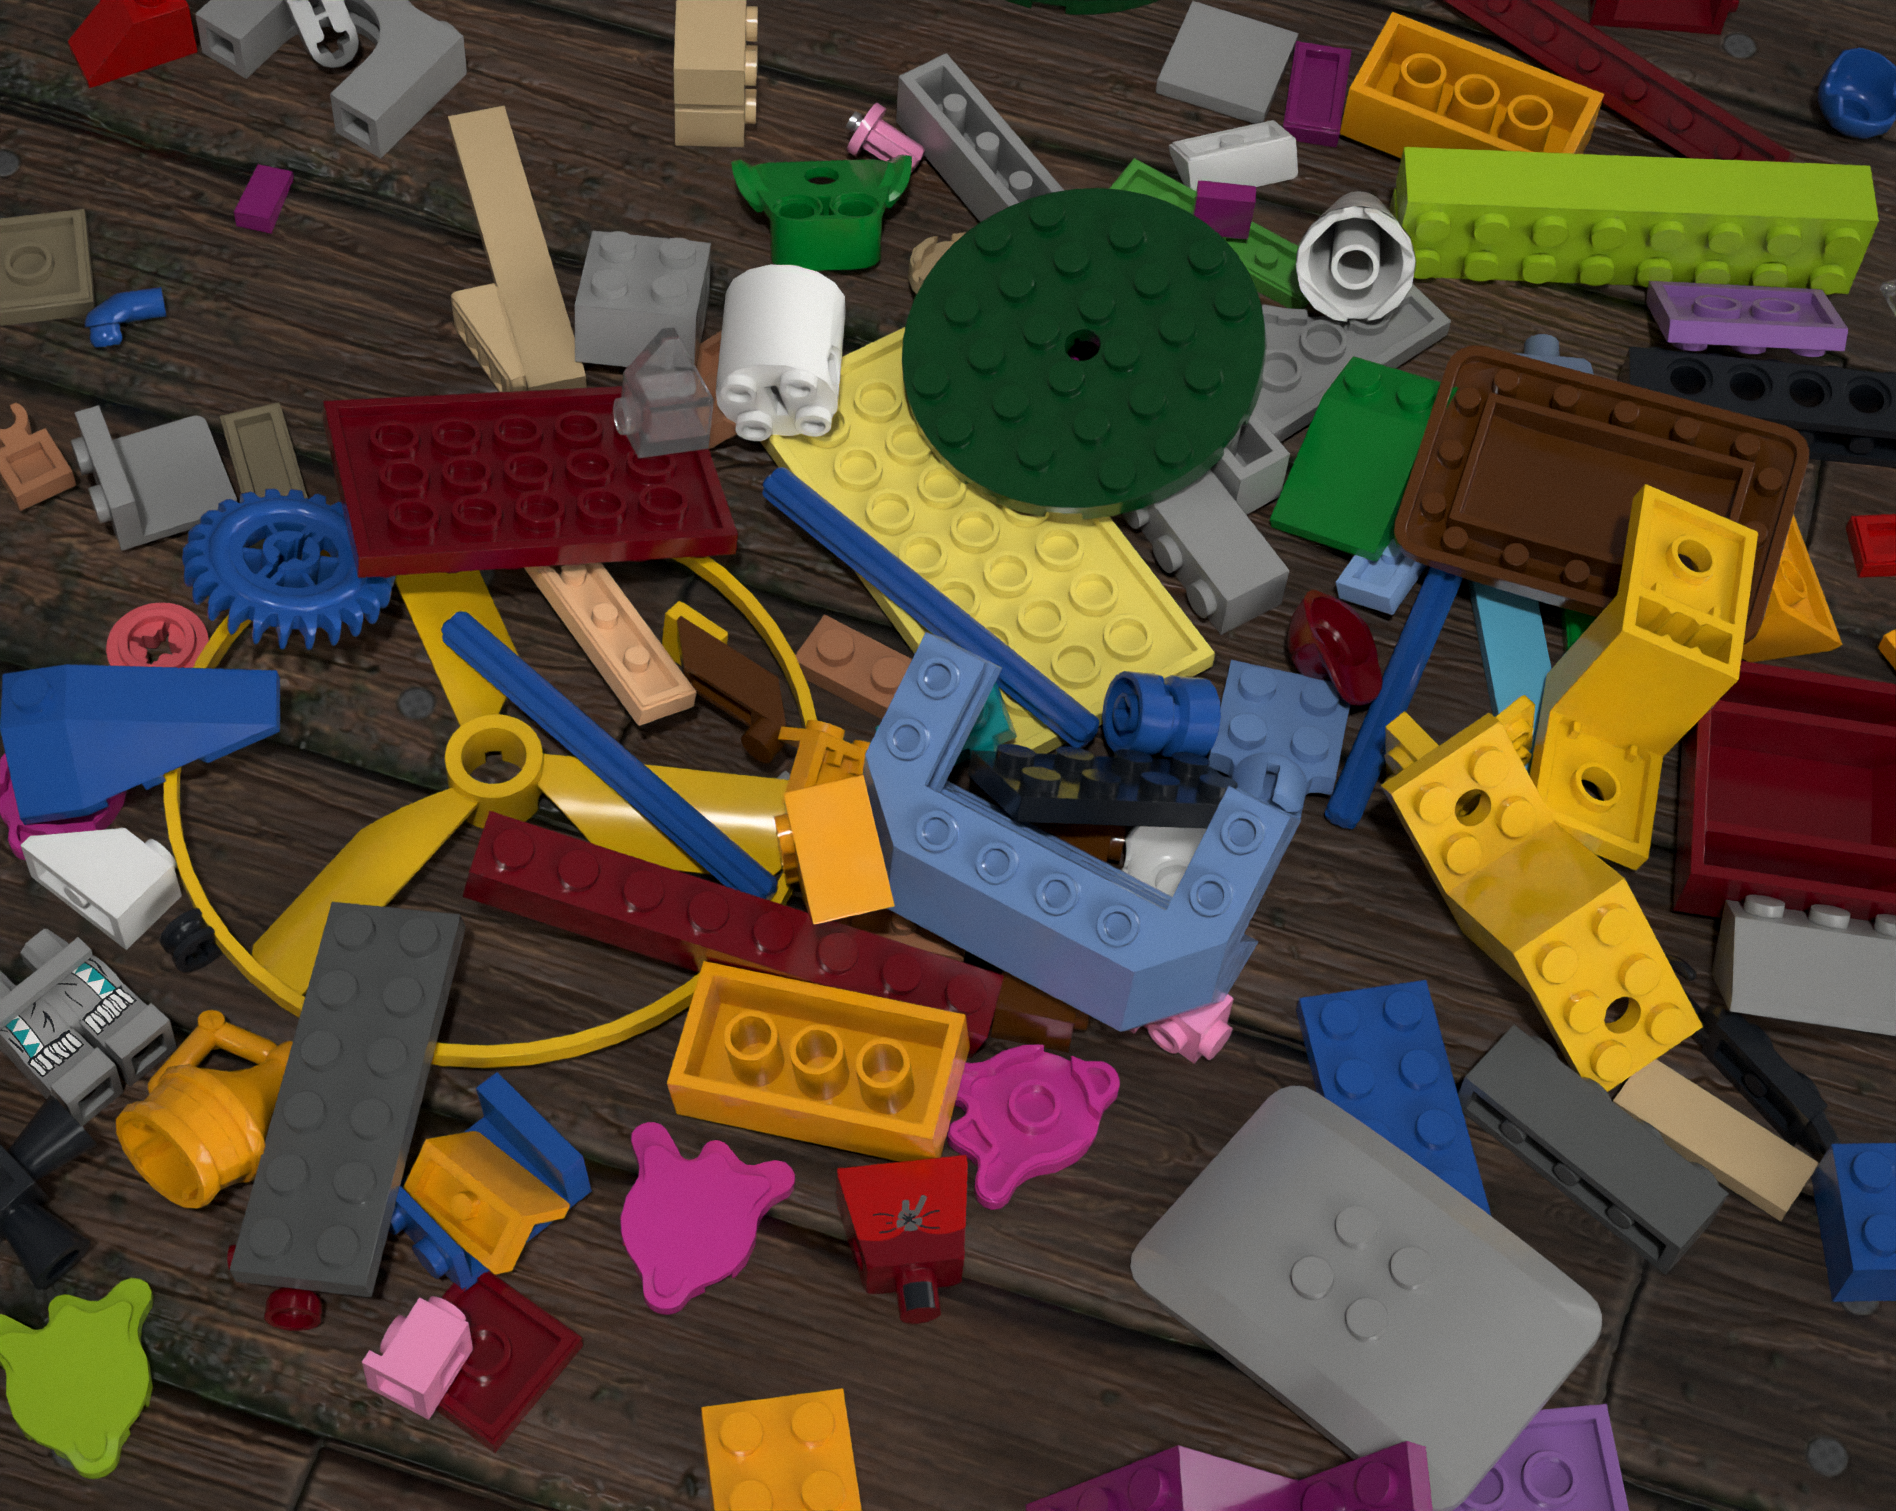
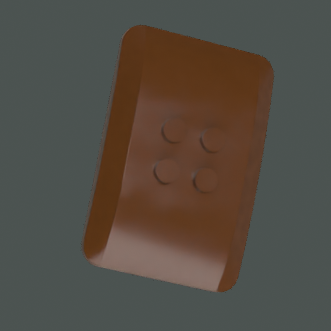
(1540, 471)

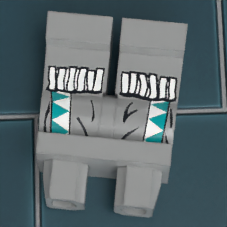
(78, 1026)

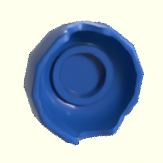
(1859, 93)

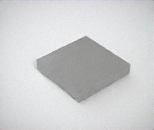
(1227, 63)

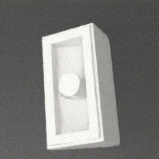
(1241, 155)

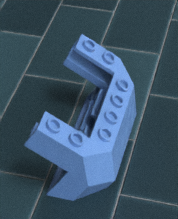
(1038, 900)

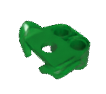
(826, 223)

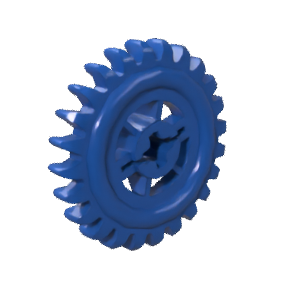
(274, 582)

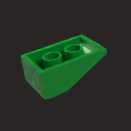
(1357, 459)

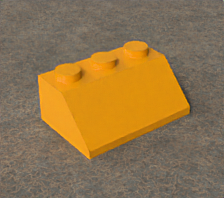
(1797, 611)

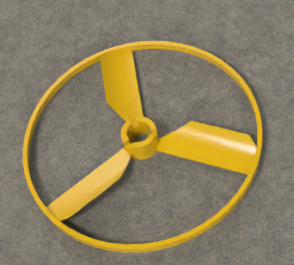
(399, 844)

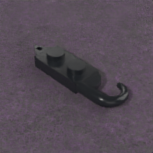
(1760, 1074)

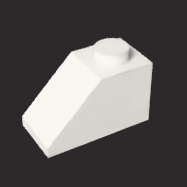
(106, 878)

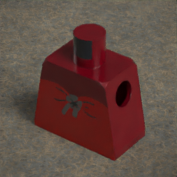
(906, 1229)

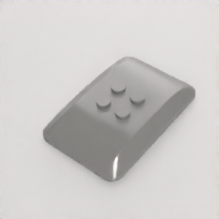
(1366, 1292)

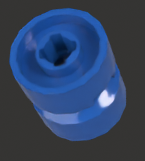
(1161, 714)

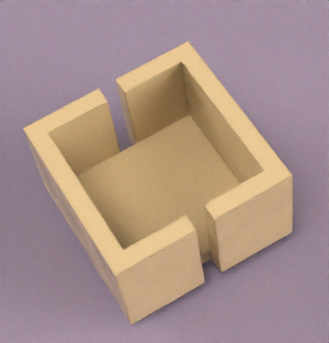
(713, 71)

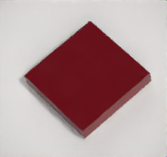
(511, 1363)

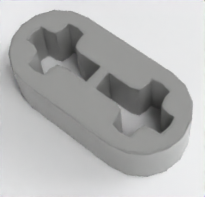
(310, 32)

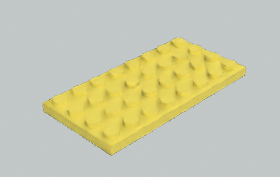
(1048, 586)

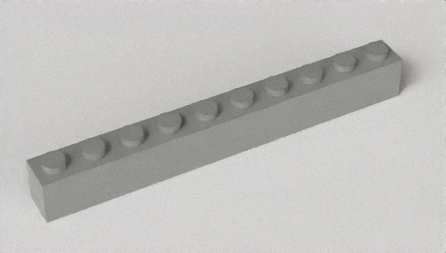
(996, 170)

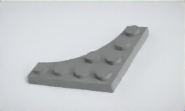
(1311, 352)

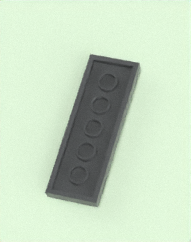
(349, 1100)

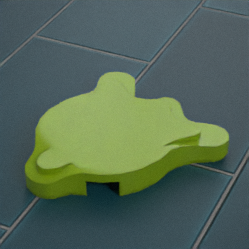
(81, 1375)

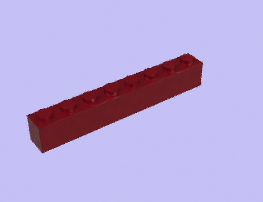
(698, 921)

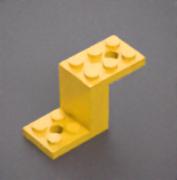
(1643, 673)
(1542, 905)

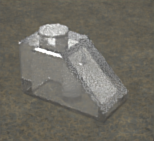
(664, 400)

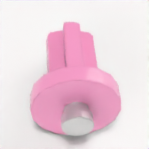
(880, 137)

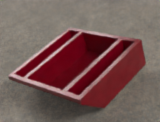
(1790, 795)

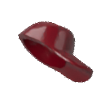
(1336, 646)

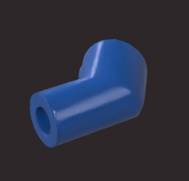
(122, 308)

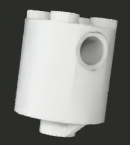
(781, 352)

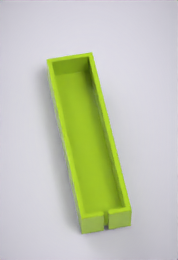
(1633, 219)

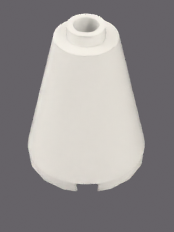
(1355, 260)

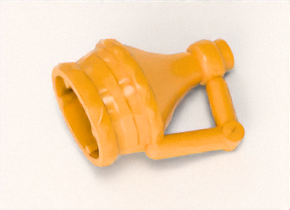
(203, 1123)

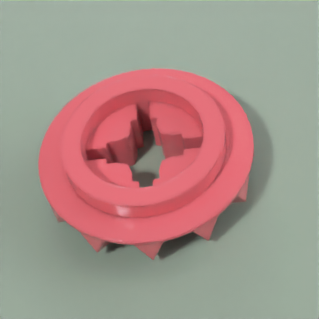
(148, 627)

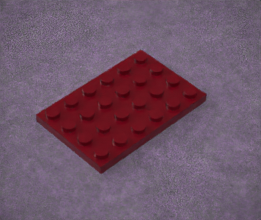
(514, 485)

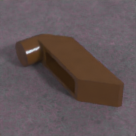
(735, 687)

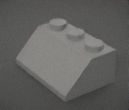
(1807, 965)

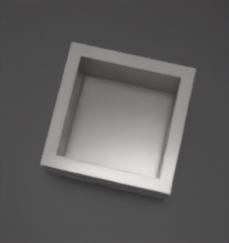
(637, 289)

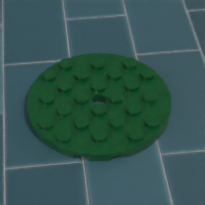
(1100, 433)

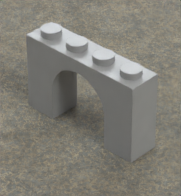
(384, 96)

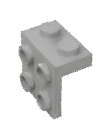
(151, 479)

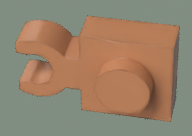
(31, 463)

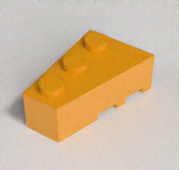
(833, 850)

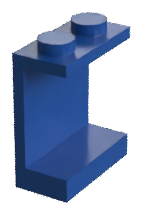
(529, 1141)

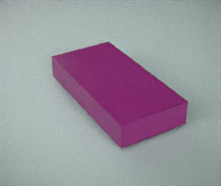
(1317, 93)

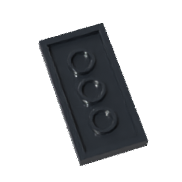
(1100, 789)

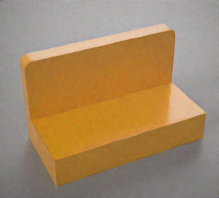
(481, 1197)

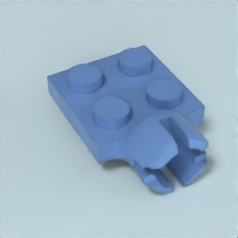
(1279, 734)

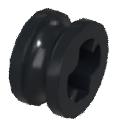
(190, 941)

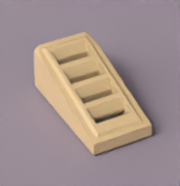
(486, 331)

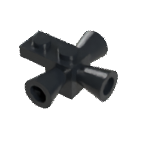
(38, 1238)

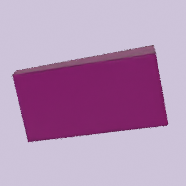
(263, 198)

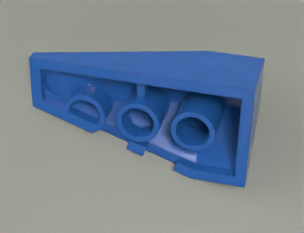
(103, 729)

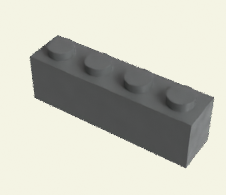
(1591, 1148)

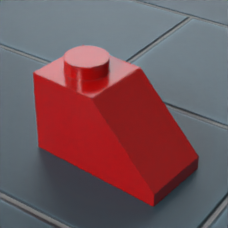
(131, 37)

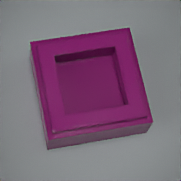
(1225, 207)

